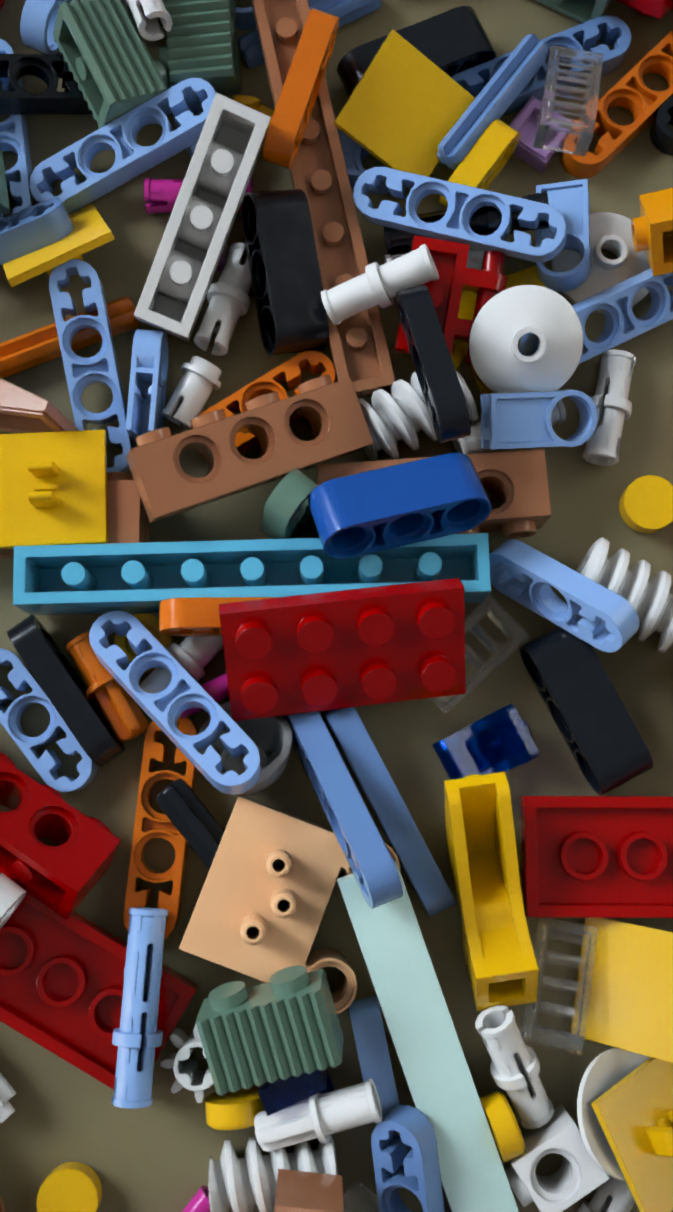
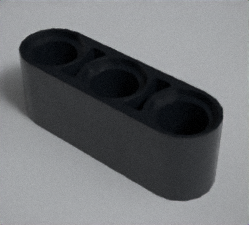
(449, 40)
(284, 271)
(586, 709)

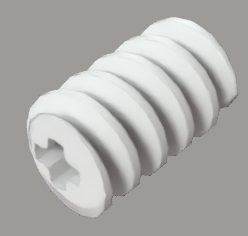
(403, 415)
(649, 598)
(253, 1178)

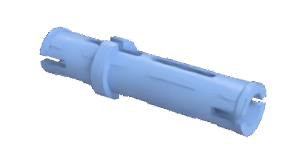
(139, 1009)

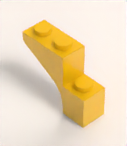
(489, 890)

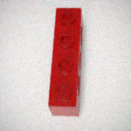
(51, 874)

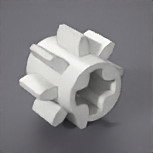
(186, 1069)

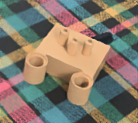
(262, 887)

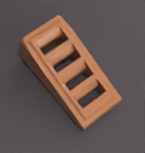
(29, 413)

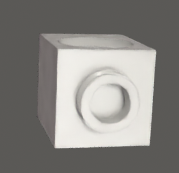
(572, 1181)

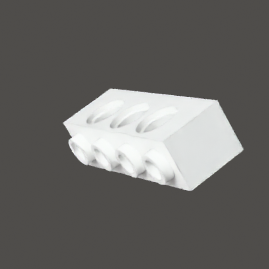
(202, 217)

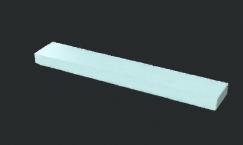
(429, 1050)

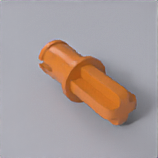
(115, 703)

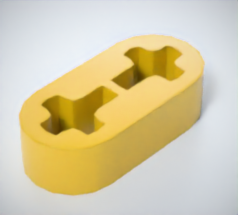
(486, 157)

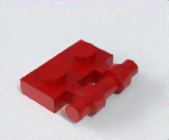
(454, 277)

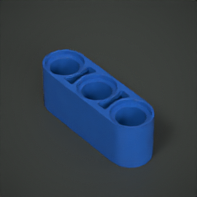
(398, 505)

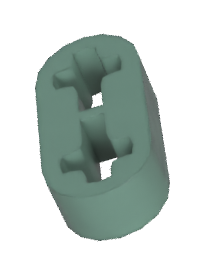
(288, 507)

